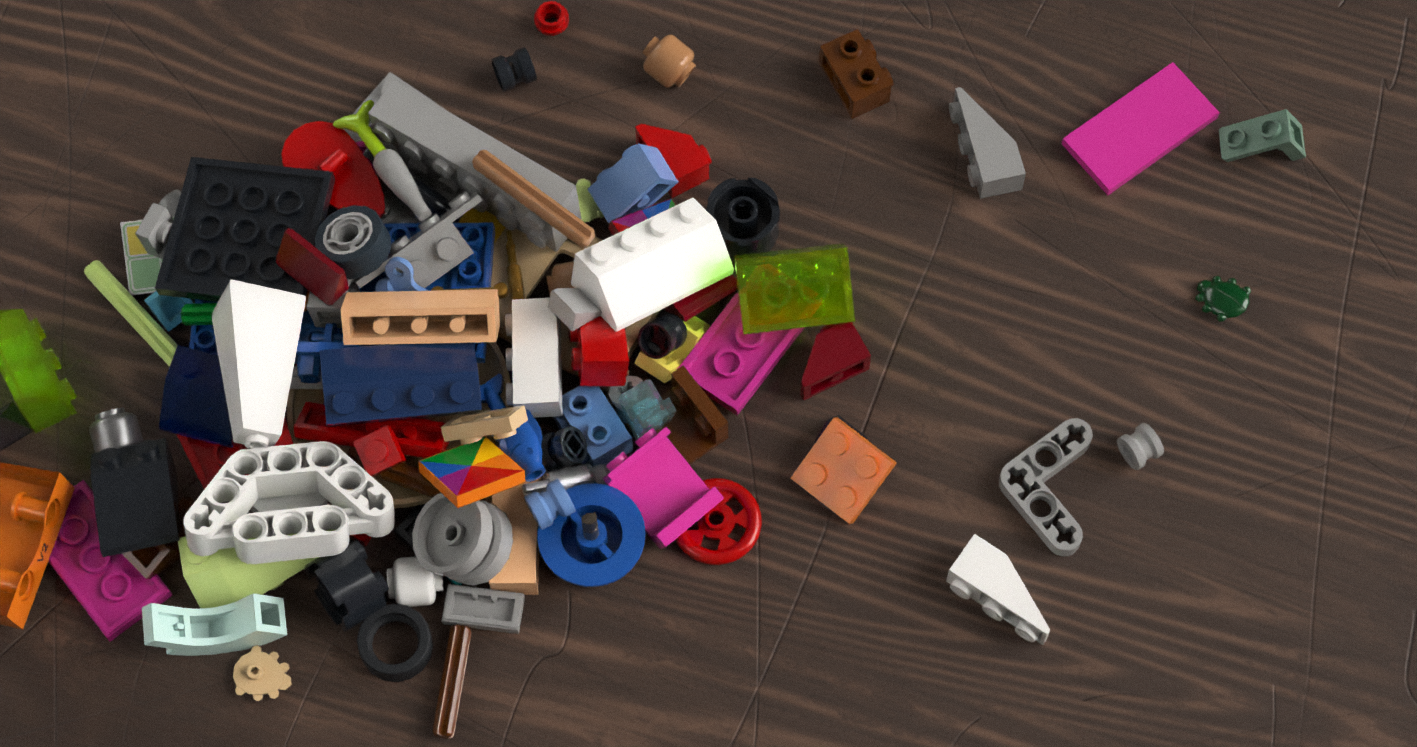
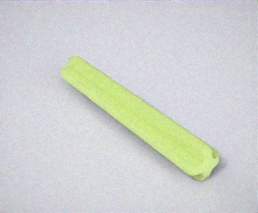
(131, 310)

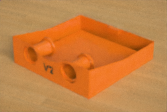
(30, 520)

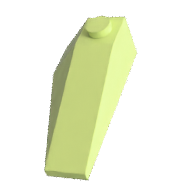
(226, 579)

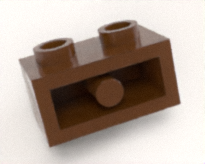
(856, 73)

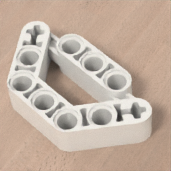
(221, 525)

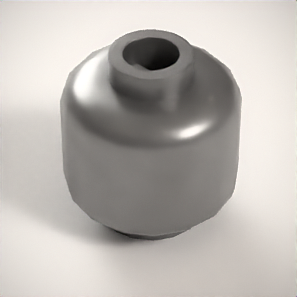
(114, 430)

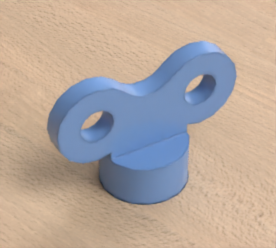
(398, 281)

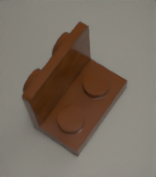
(697, 422)

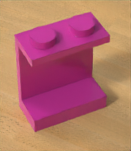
(662, 487)

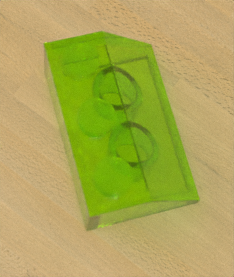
(794, 288)
(32, 371)

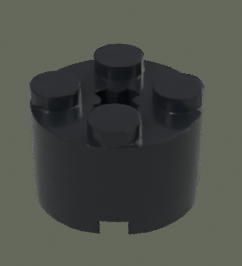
(745, 215)
(348, 586)

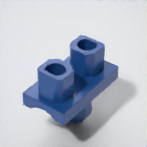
(309, 356)

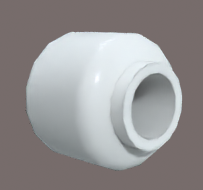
(412, 583)

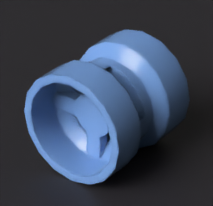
(549, 504)

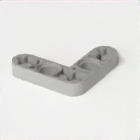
(1036, 475)

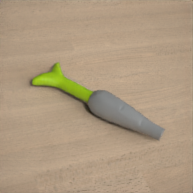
(386, 162)

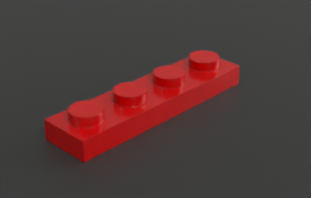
(414, 436)

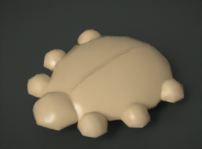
(260, 674)

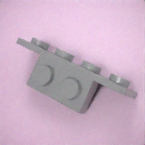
(435, 247)

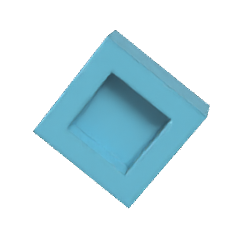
(167, 309)

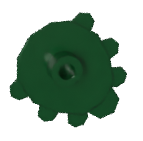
(1223, 298)

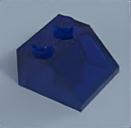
(196, 398)

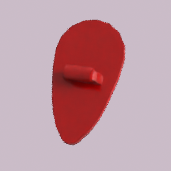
(332, 149)

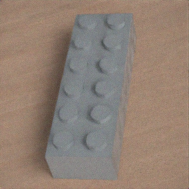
(443, 148)

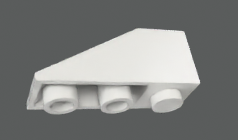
(992, 581)

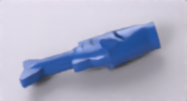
(526, 444)

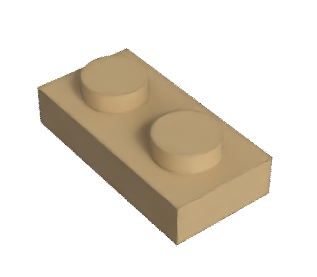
(472, 426)

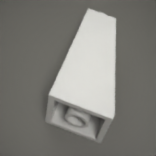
(256, 352)

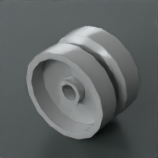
(462, 542)

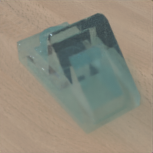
(646, 408)

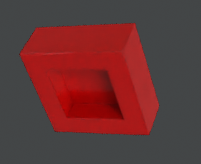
(379, 451)

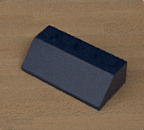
(399, 382)

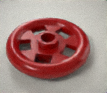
(728, 549)

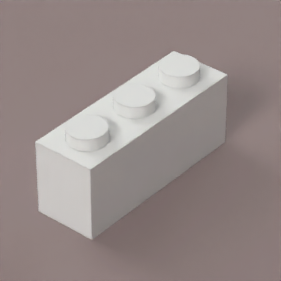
(534, 358)

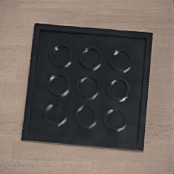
(234, 225)

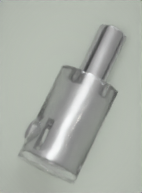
(568, 477)

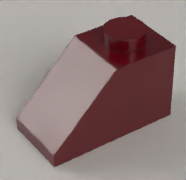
(834, 358)

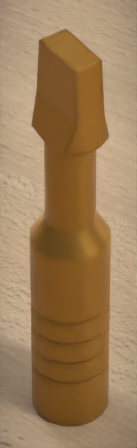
(513, 271)

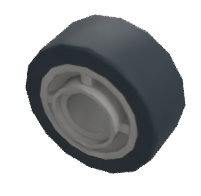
(354, 240)

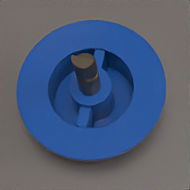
(597, 540)

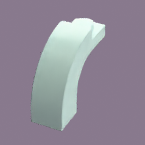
(215, 630)

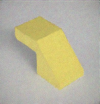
(665, 366)

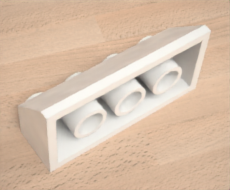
(652, 264)

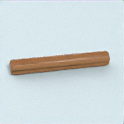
(533, 198)

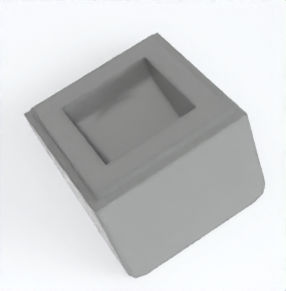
(572, 307)

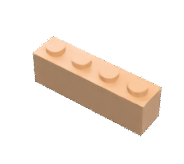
(420, 317)
(522, 568)

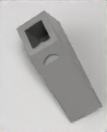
(991, 151)

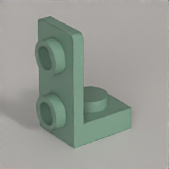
(1262, 134)

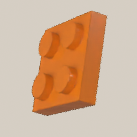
(843, 470)

